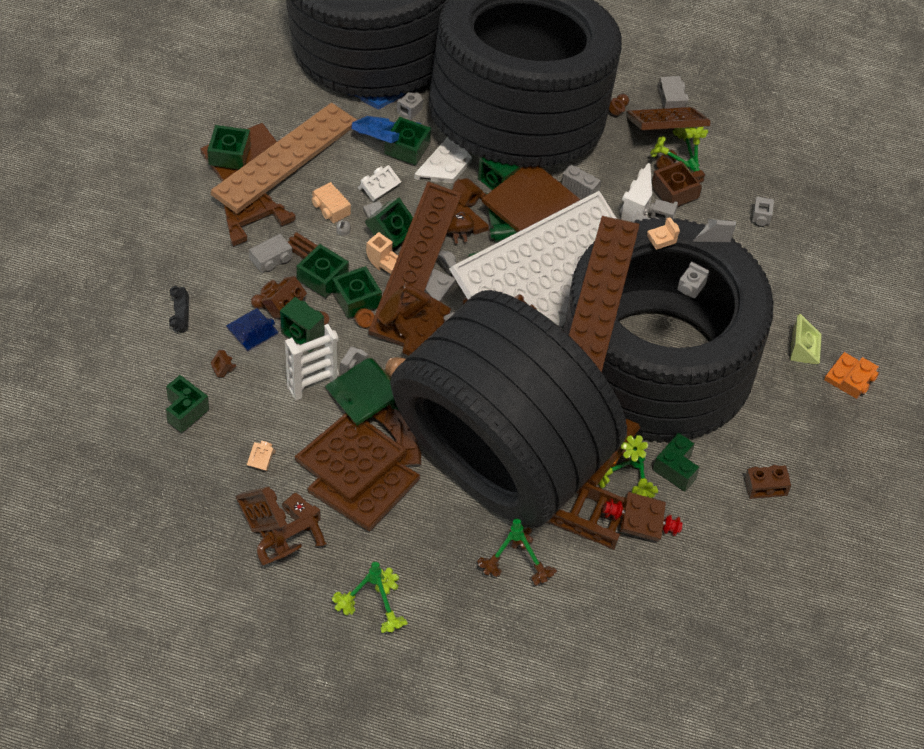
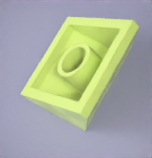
(805, 342)

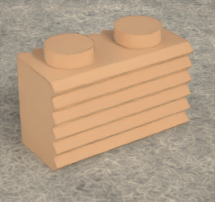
(331, 202)

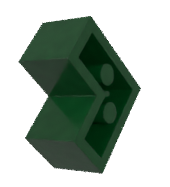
(187, 403)
(675, 465)

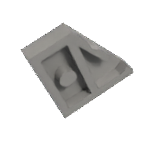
(439, 285)

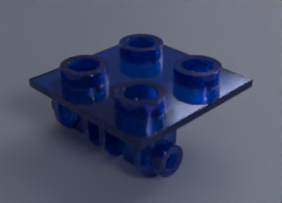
(252, 329)

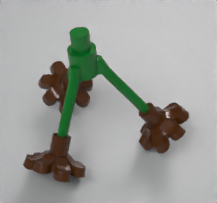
(519, 537)

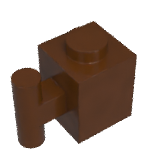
(469, 191)

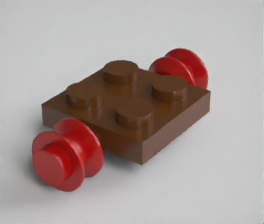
(642, 516)

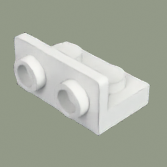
(380, 183)

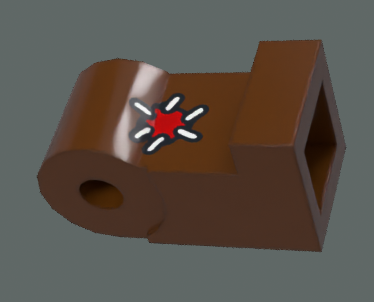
(298, 507)

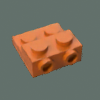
(852, 375)

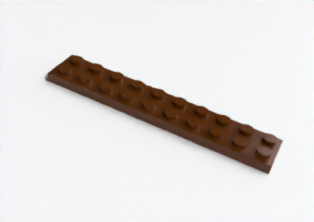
(418, 252)
(603, 287)

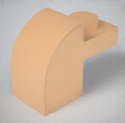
(380, 252)

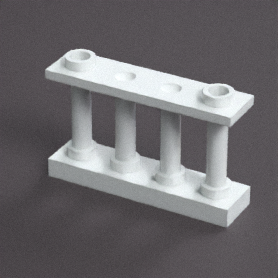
(295, 361)

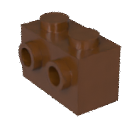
(282, 295)
(767, 482)

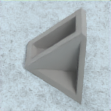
(716, 231)

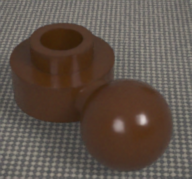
(618, 104)
(665, 160)
(256, 299)

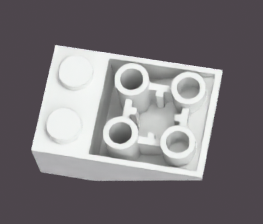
(639, 196)

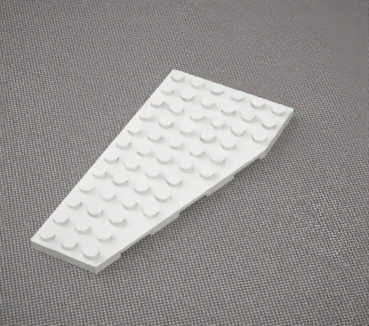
(537, 259)

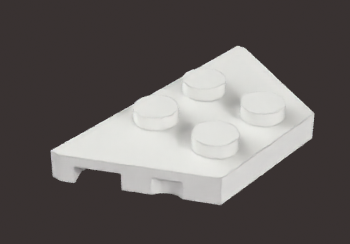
(445, 163)

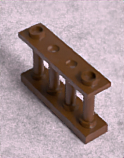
(589, 528)

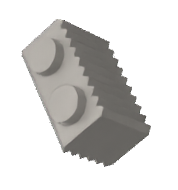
(672, 92)
(580, 182)
(270, 253)

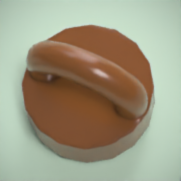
(364, 317)

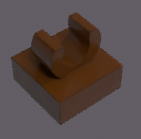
(222, 363)

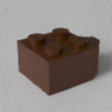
(677, 183)

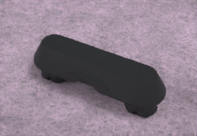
(181, 306)

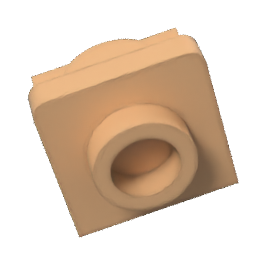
(664, 235)
(261, 455)

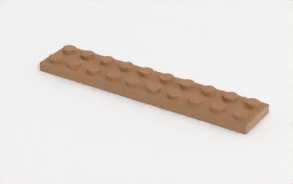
(283, 158)

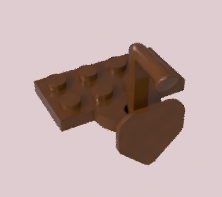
(414, 319)
(267, 518)

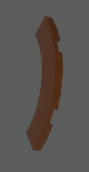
(397, 426)

